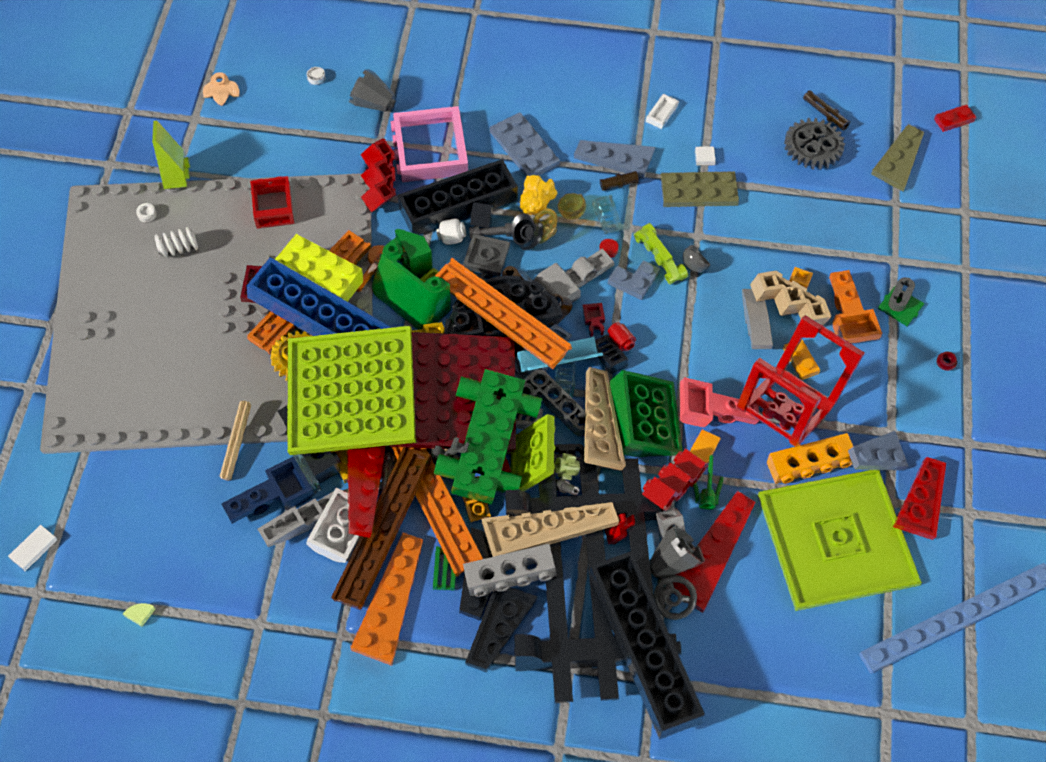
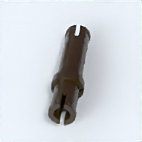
(841, 122)

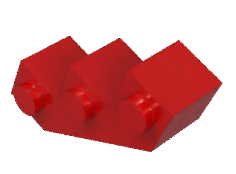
(379, 175)
(674, 479)

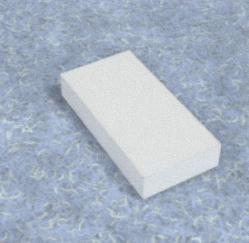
(662, 111)
(32, 547)

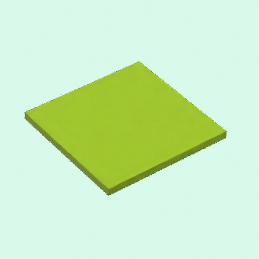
(838, 539)

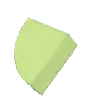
(139, 613)

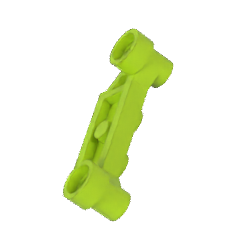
(662, 256)

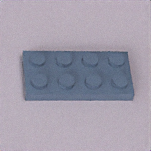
(524, 145)

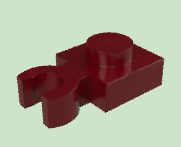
(594, 317)

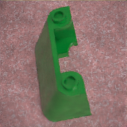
(406, 294)

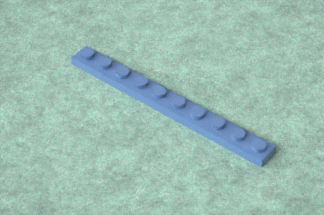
(954, 619)

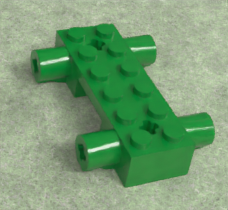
(488, 436)

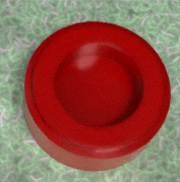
(610, 247)

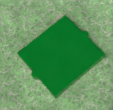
(905, 316)

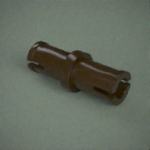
(619, 180)

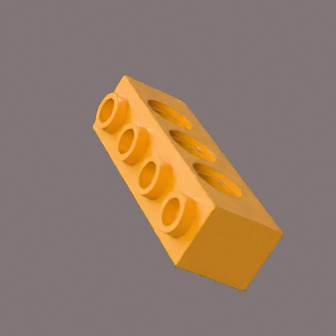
(782, 472)

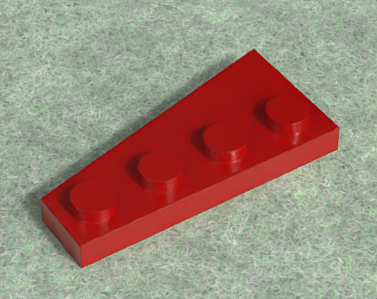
(923, 502)

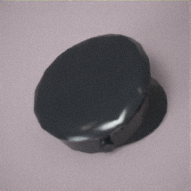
(526, 231)

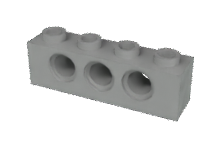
(498, 566)

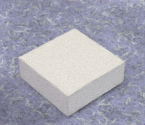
(705, 155)

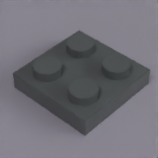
(486, 255)

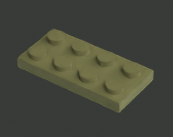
(699, 189)

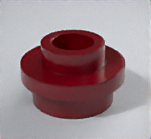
(950, 358)

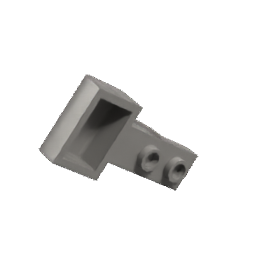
(582, 271)

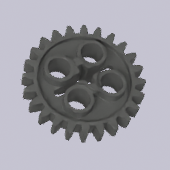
(814, 143)

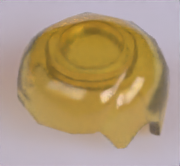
(572, 206)

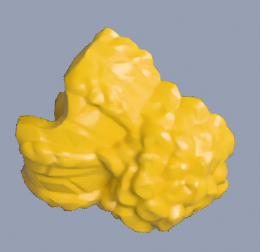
(536, 194)

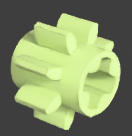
(567, 466)

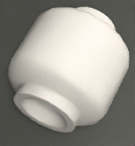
(451, 231)

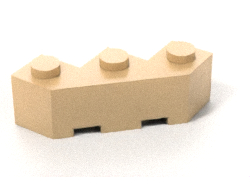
(789, 296)

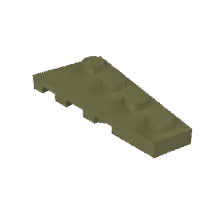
(898, 160)

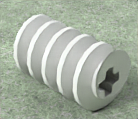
(176, 242)

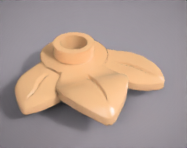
(220, 90)

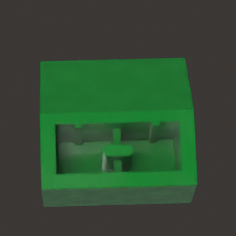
(416, 252)

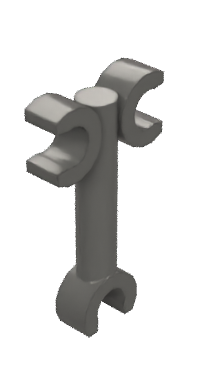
(455, 448)

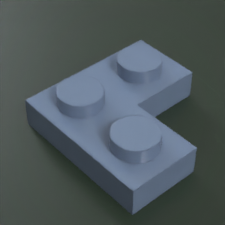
(637, 283)

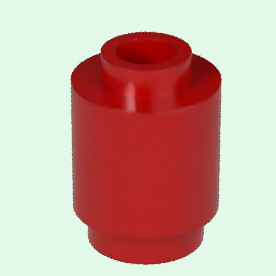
(621, 336)

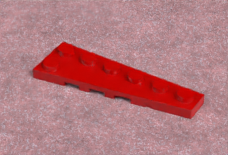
(363, 487)
(717, 549)

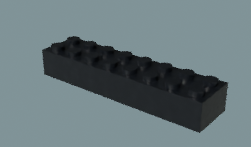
(646, 645)

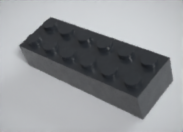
(454, 196)

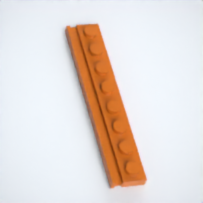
(504, 314)
(272, 326)
(445, 518)

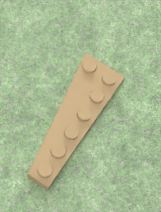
(601, 427)
(532, 530)

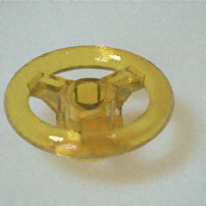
(549, 224)

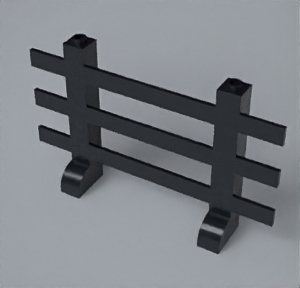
(602, 651)

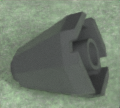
(372, 93)
(675, 554)

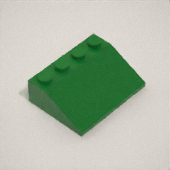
(646, 415)

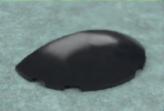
(527, 295)

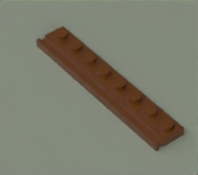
(389, 515)

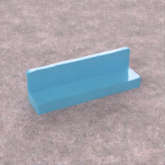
(580, 350)

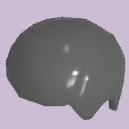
(694, 260)

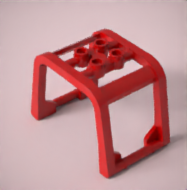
(808, 395)

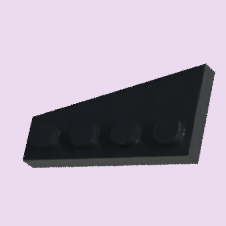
(472, 605)
(498, 624)

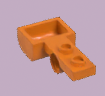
(854, 323)

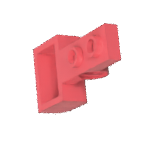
(700, 404)

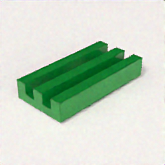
(451, 587)

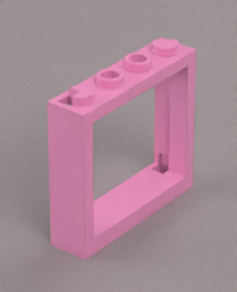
(429, 170)

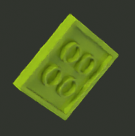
(534, 452)

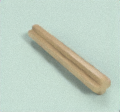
(235, 440)

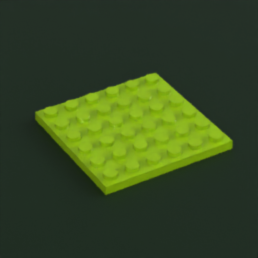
(350, 390)

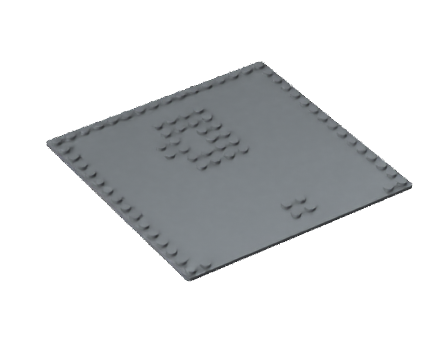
(160, 344)

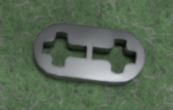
(905, 295)

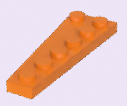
(385, 616)

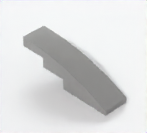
(757, 321)
(293, 522)

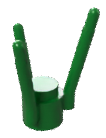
(707, 498)

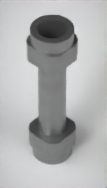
(491, 231)

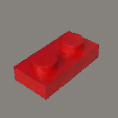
(955, 118)

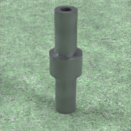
(565, 486)

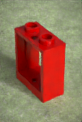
(272, 217)

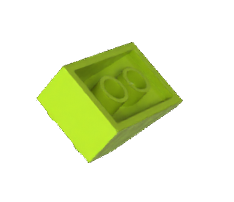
(170, 158)

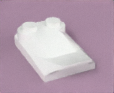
(331, 531)

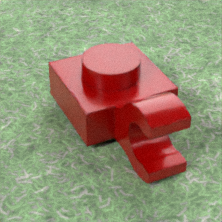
(617, 533)

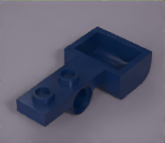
(283, 483)

